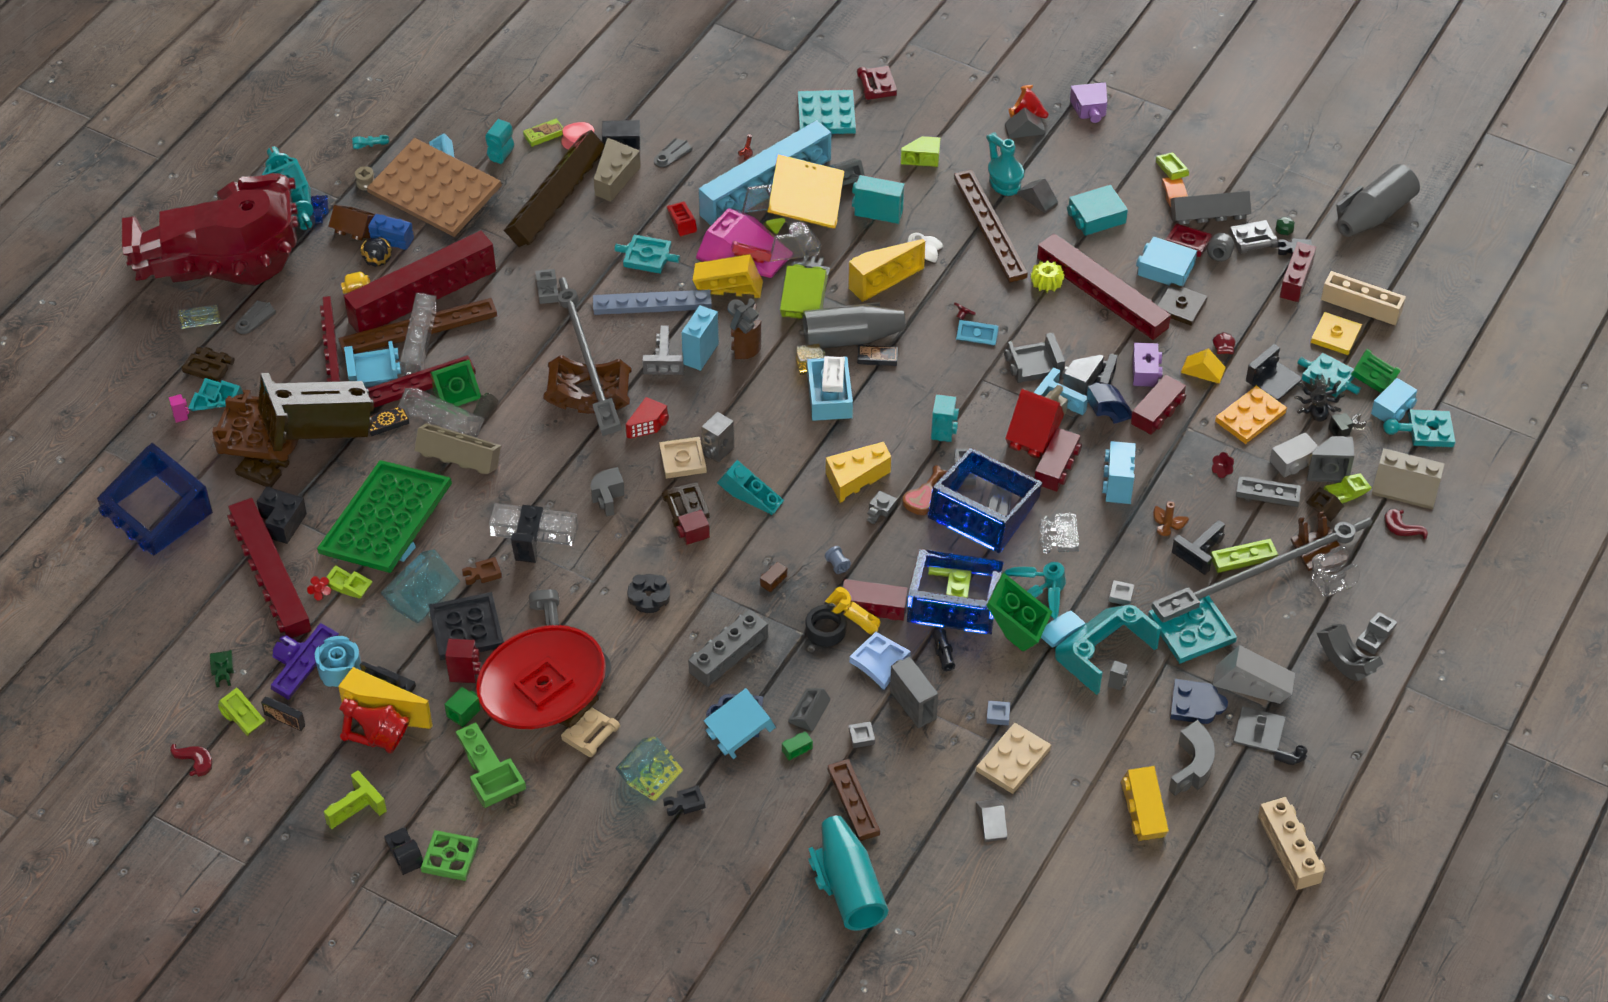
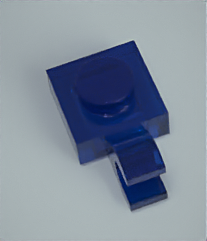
(320, 207)

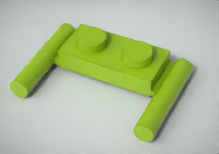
(958, 580)

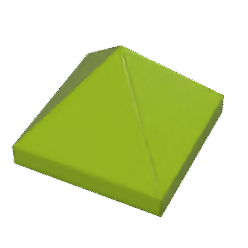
(774, 225)

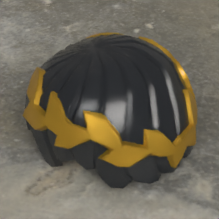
(376, 251)

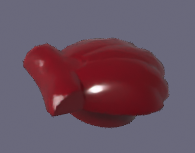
(1224, 343)

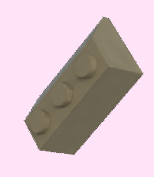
(1408, 478)

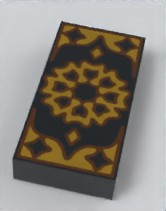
(388, 420)

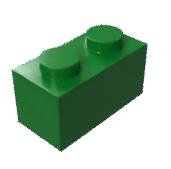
(797, 745)

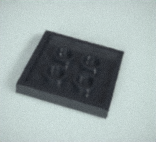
(467, 619)

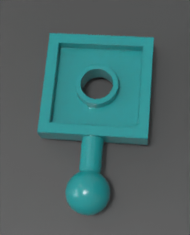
(1421, 433)

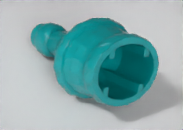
(1004, 170)

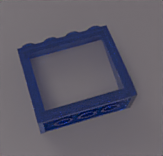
(184, 516)
(973, 518)
(950, 610)

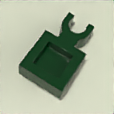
(221, 664)

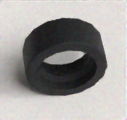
(822, 638)

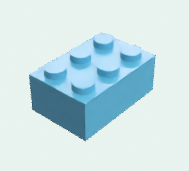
(828, 404)

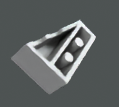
(1254, 676)

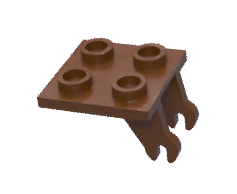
(1305, 538)

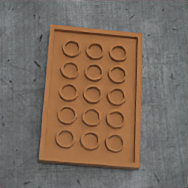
(434, 187)

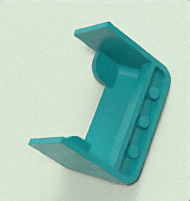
(1079, 647)

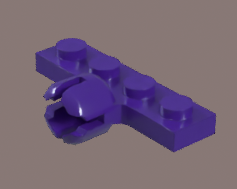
(298, 659)

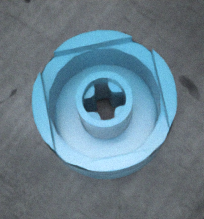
(336, 659)

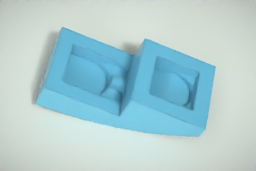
(1061, 628)

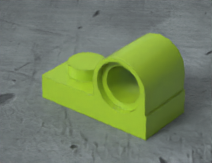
(238, 708)

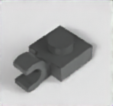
(881, 505)

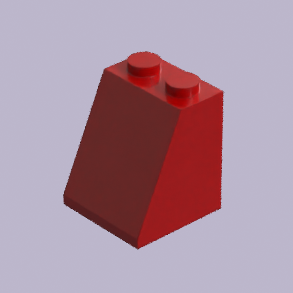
(1033, 423)

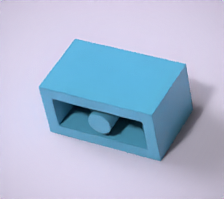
(1394, 401)

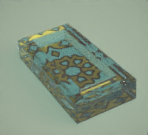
(199, 316)

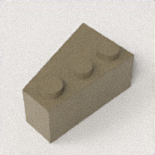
(615, 169)

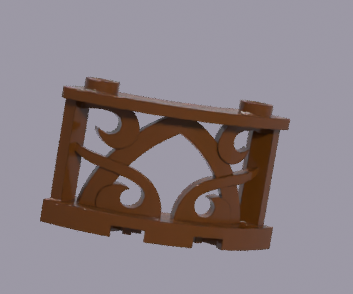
(573, 373)

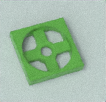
(444, 870)

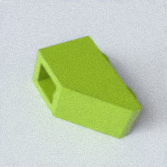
(922, 152)

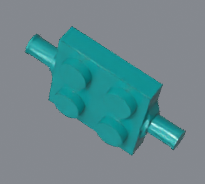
(647, 254)
(1331, 368)

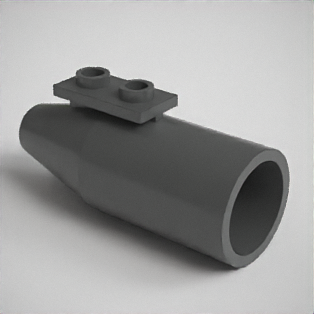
(1378, 201)
(851, 324)

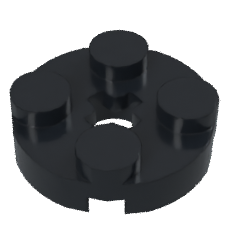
(644, 583)

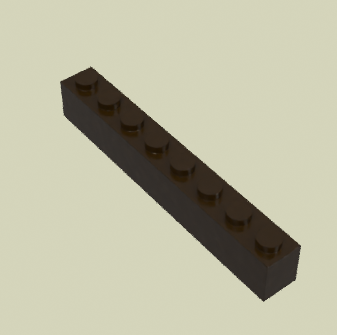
(554, 189)

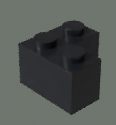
(283, 513)

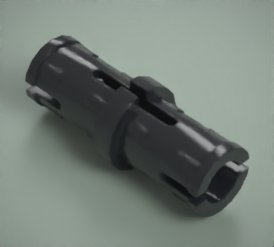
(943, 649)

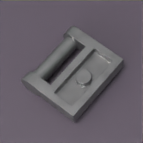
(1253, 236)

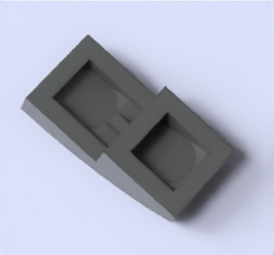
(547, 286)
(1376, 633)

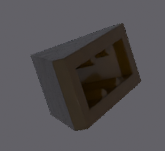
(1326, 502)

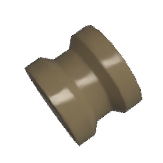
(364, 177)

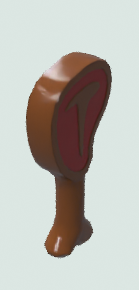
(919, 499)

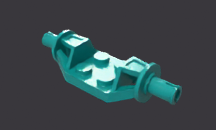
(290, 167)

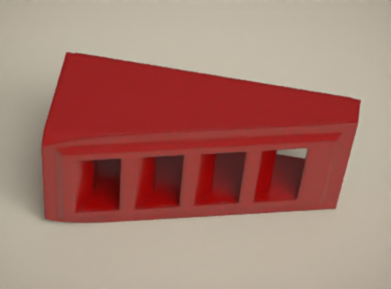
(683, 220)

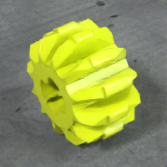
(1047, 276)

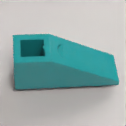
(749, 488)

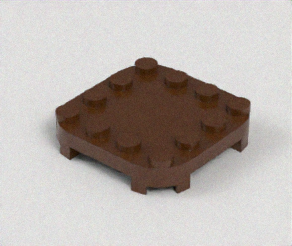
(243, 431)

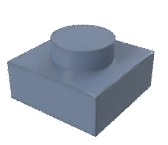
(998, 713)

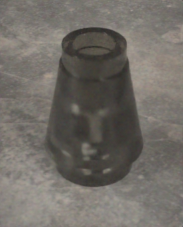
(486, 405)

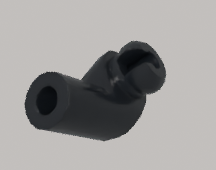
(1291, 758)

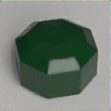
(1285, 225)

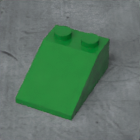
(1018, 613)

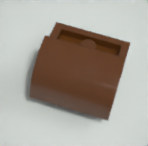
(748, 344)

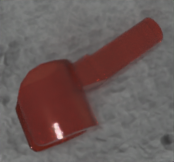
(746, 151)

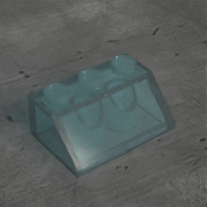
(420, 584)

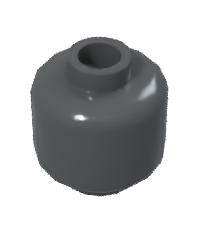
(1220, 247)

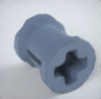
(837, 559)

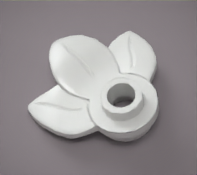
(931, 245)

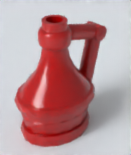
(381, 725)

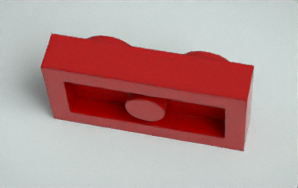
(758, 254)

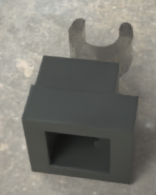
(1342, 424)

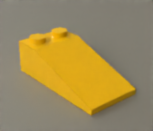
(885, 267)
(374, 693)

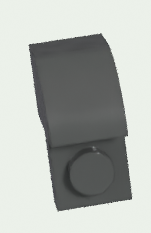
(604, 487)

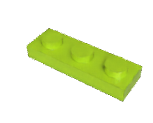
(1243, 555)

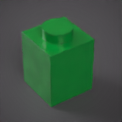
(462, 706)

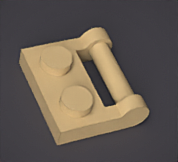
(586, 727)

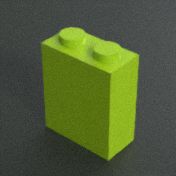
(803, 290)

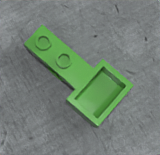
(494, 778)

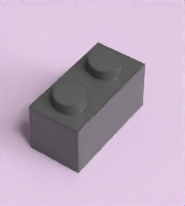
(1118, 675)

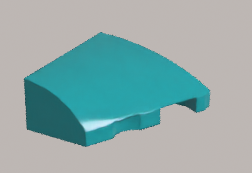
(213, 395)

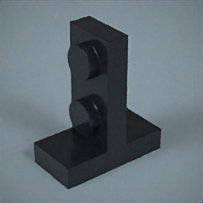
(527, 534)
(1197, 552)

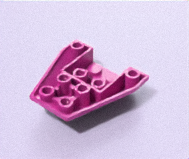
(742, 228)

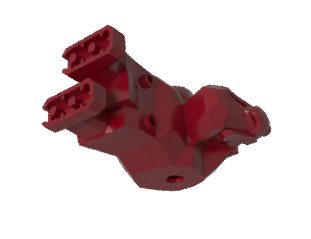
(233, 239)

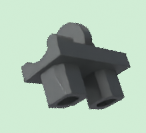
(743, 315)

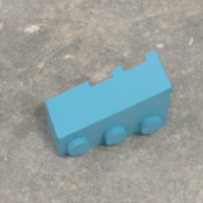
(1119, 472)

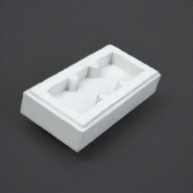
(833, 374)

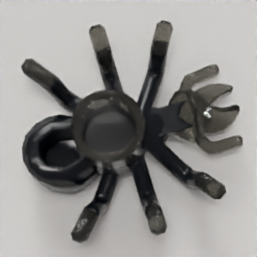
(1319, 398)

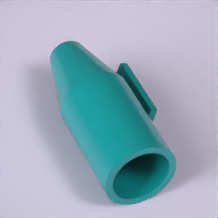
(849, 875)

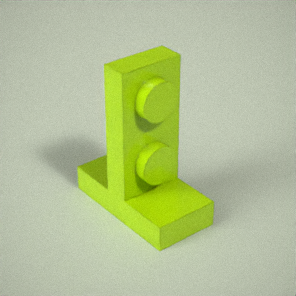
(355, 801)

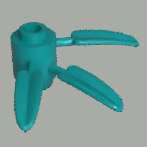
(1054, 580)

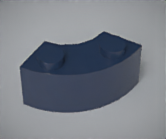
(1108, 401)

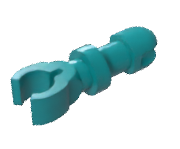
(360, 142)

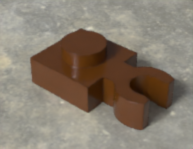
(485, 571)

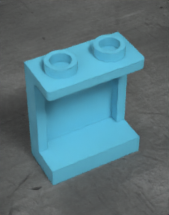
(373, 366)
(737, 722)

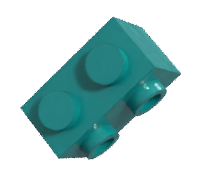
(944, 418)

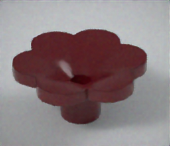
(963, 311)
(1222, 464)

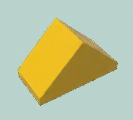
(1204, 366)

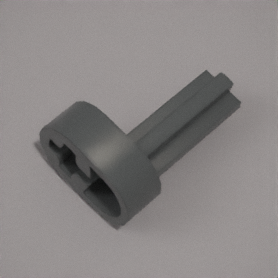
(548, 601)

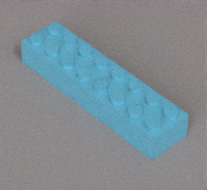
(730, 189)

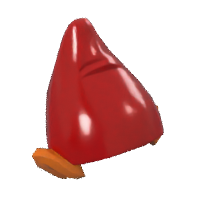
(1030, 101)

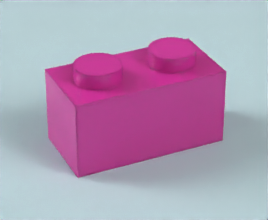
(178, 408)

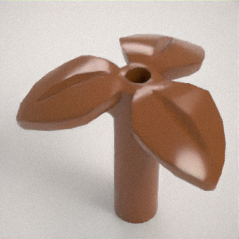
(1166, 518)

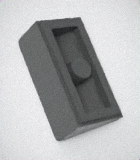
(810, 708)

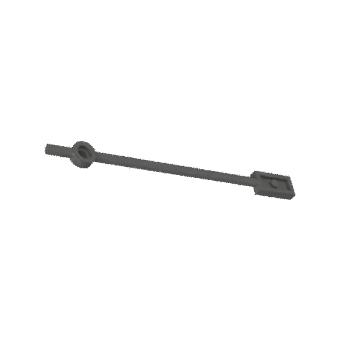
(604, 408)
(1186, 600)

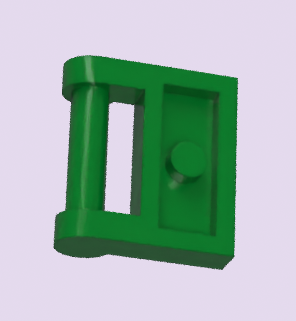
(1372, 374)

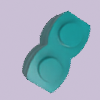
(499, 141)

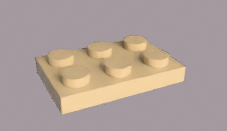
(1013, 758)

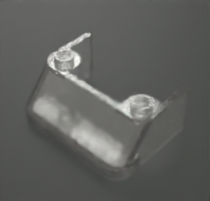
(802, 237)

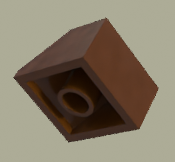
(351, 220)

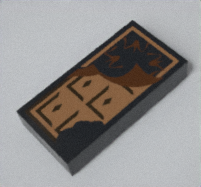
(877, 355)
(283, 713)

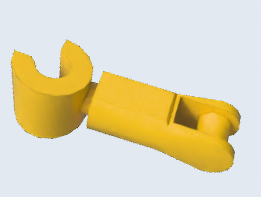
(854, 612)

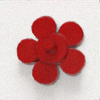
(320, 587)

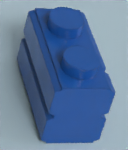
(395, 231)

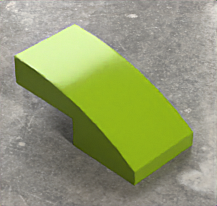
(1350, 488)
(348, 584)

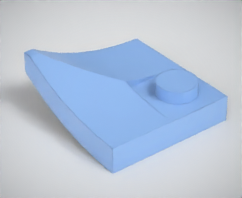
(877, 656)

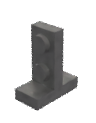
(662, 362)

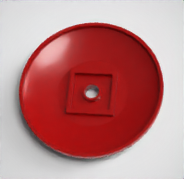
(551, 654)

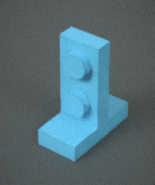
(1076, 401)

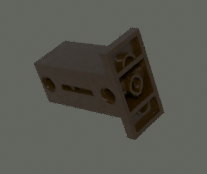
(313, 410)

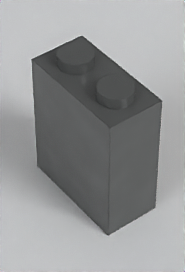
(913, 692)

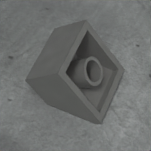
(1332, 460)

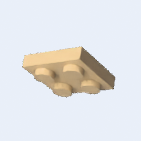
(682, 457)

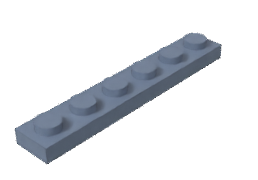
(651, 302)

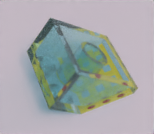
(649, 768)

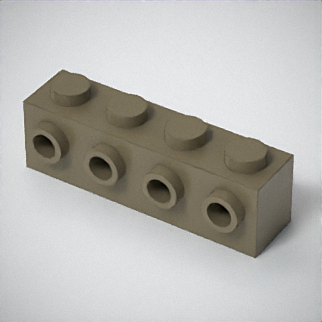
(457, 448)

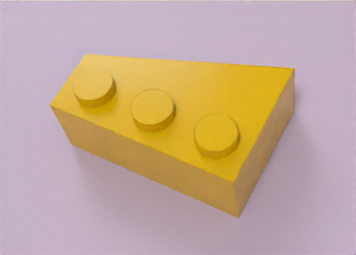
(729, 275)
(857, 468)
(1145, 803)

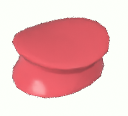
(573, 131)

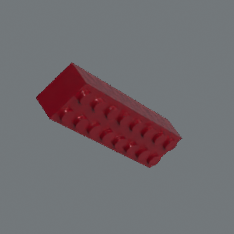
(431, 275)

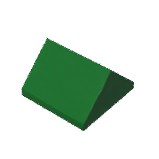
(456, 383)

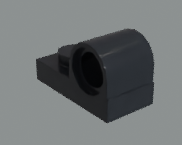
(404, 850)

